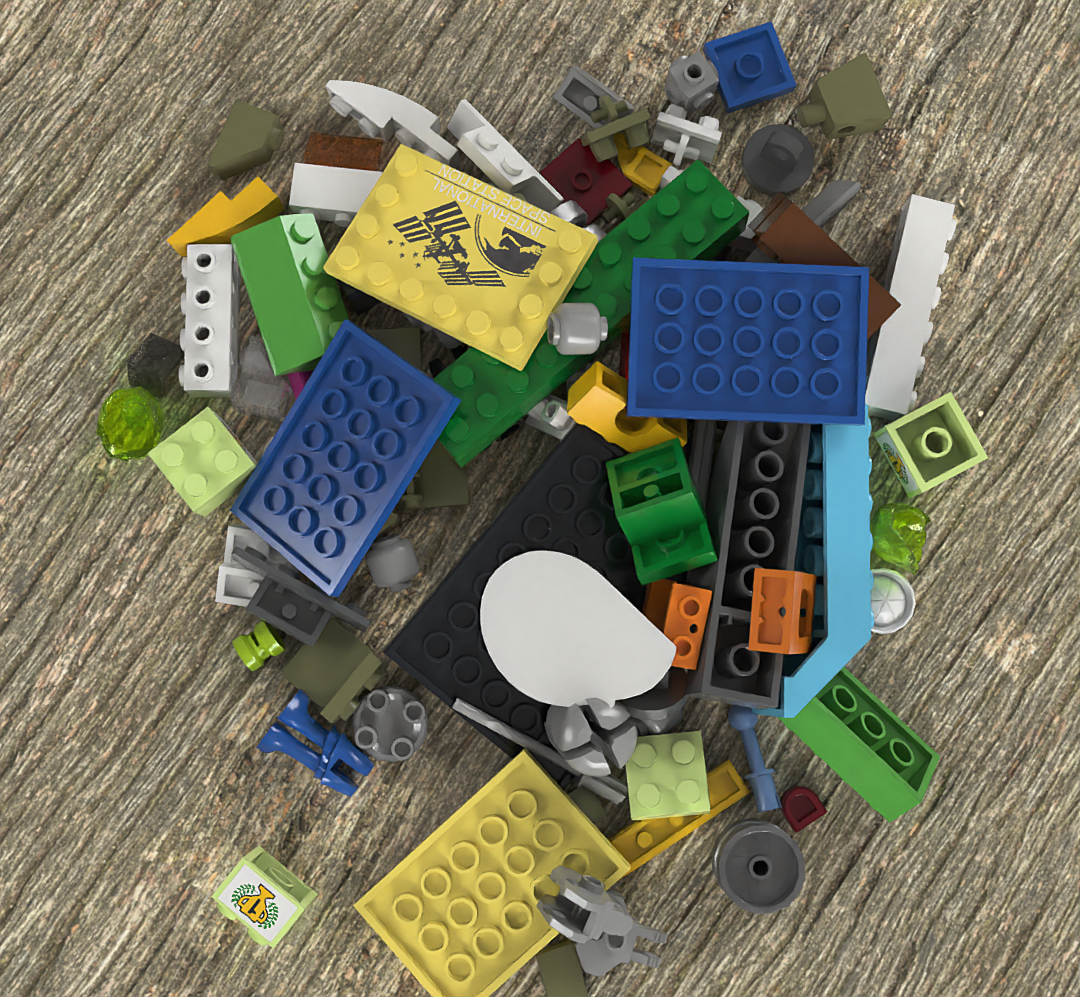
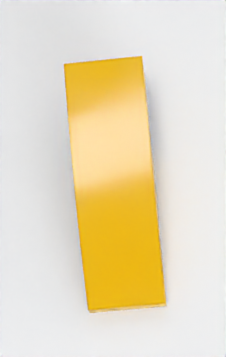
(226, 217)

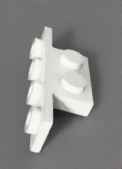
(500, 159)

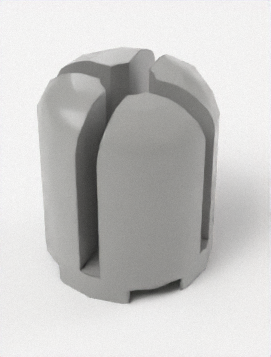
(585, 747)

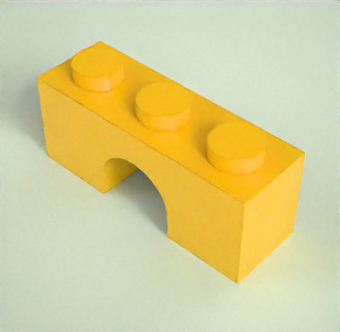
(599, 403)

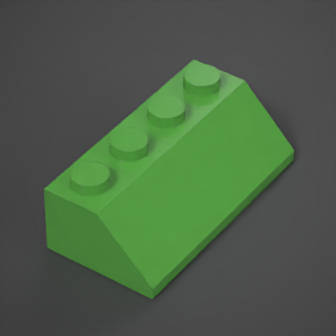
(290, 290)
(866, 745)

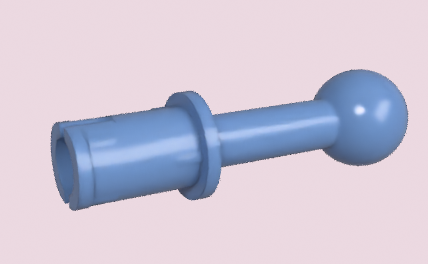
(760, 779)

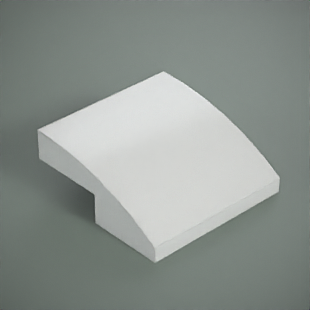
(235, 582)

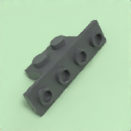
(292, 604)

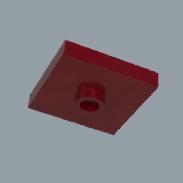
(584, 180)

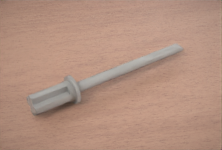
(606, 786)

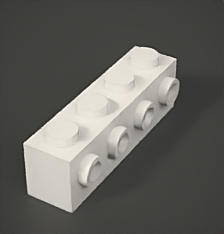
(211, 320)

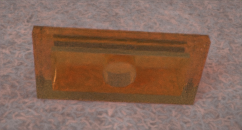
(343, 151)

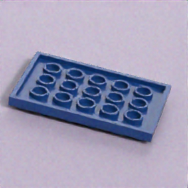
(747, 341)
(344, 457)

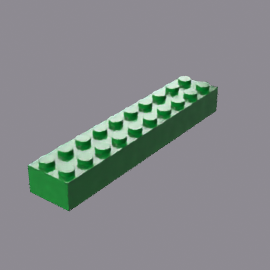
(683, 221)

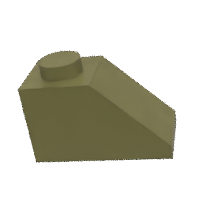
(245, 141)

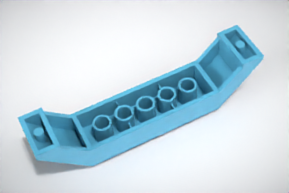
(836, 547)

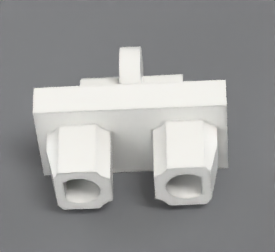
(686, 137)
(551, 417)

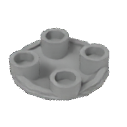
(390, 724)

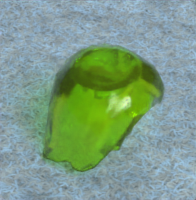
(130, 423)
(899, 535)

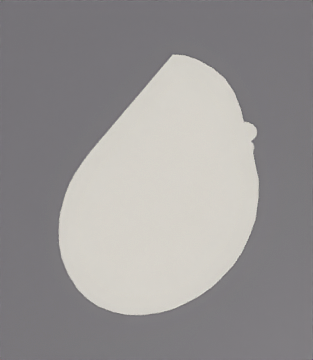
(569, 632)

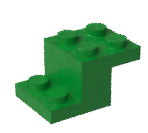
(660, 511)

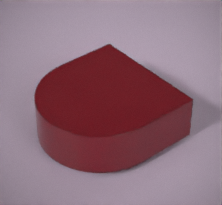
(801, 807)

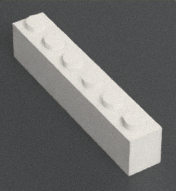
(331, 191)
(912, 280)

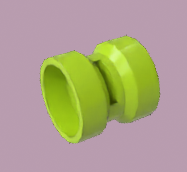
(258, 645)

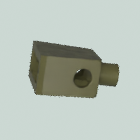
(846, 101)

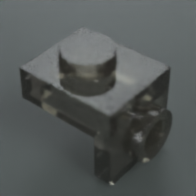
(153, 364)

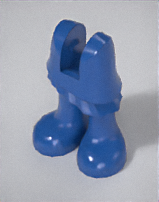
(334, 746)

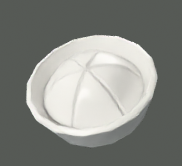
(891, 601)

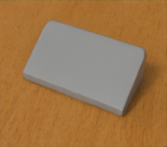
(581, 95)
(831, 201)

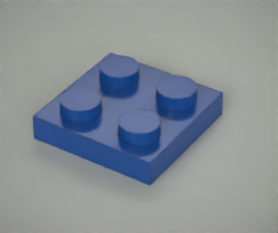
(750, 67)

